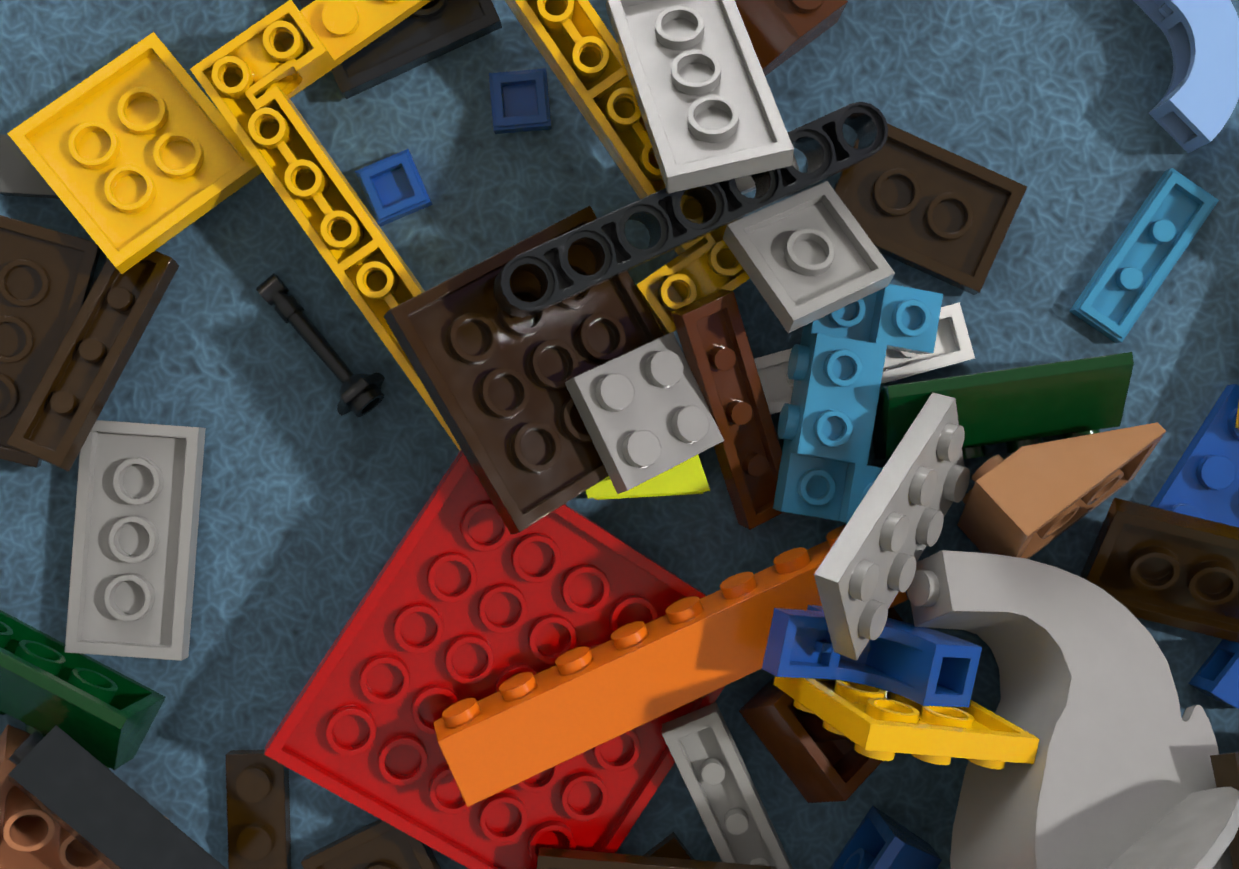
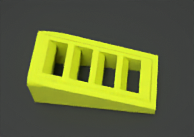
(682, 479)

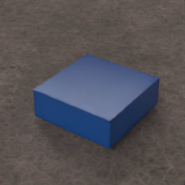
(520, 101)
(393, 187)

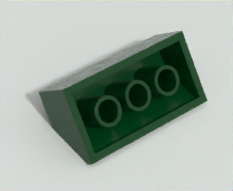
(1014, 403)
(75, 692)

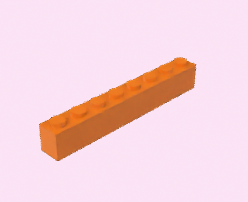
(625, 680)

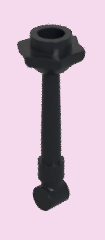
(358, 391)

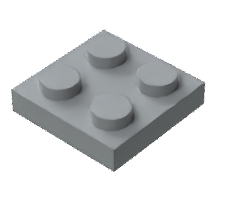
(807, 256)
(644, 412)

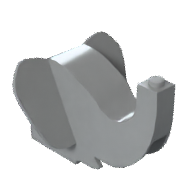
(1114, 762)

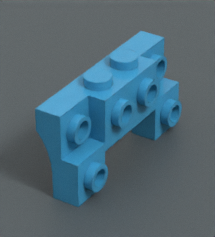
(837, 396)

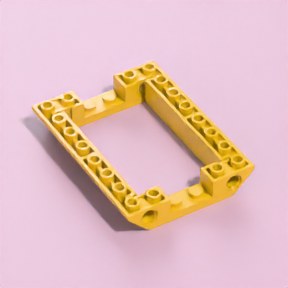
(293, 48)

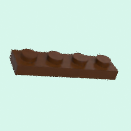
(730, 383)

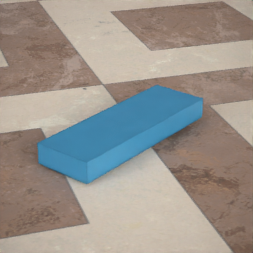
(1144, 255)

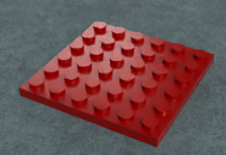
(452, 623)

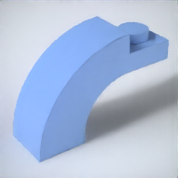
(1204, 67)

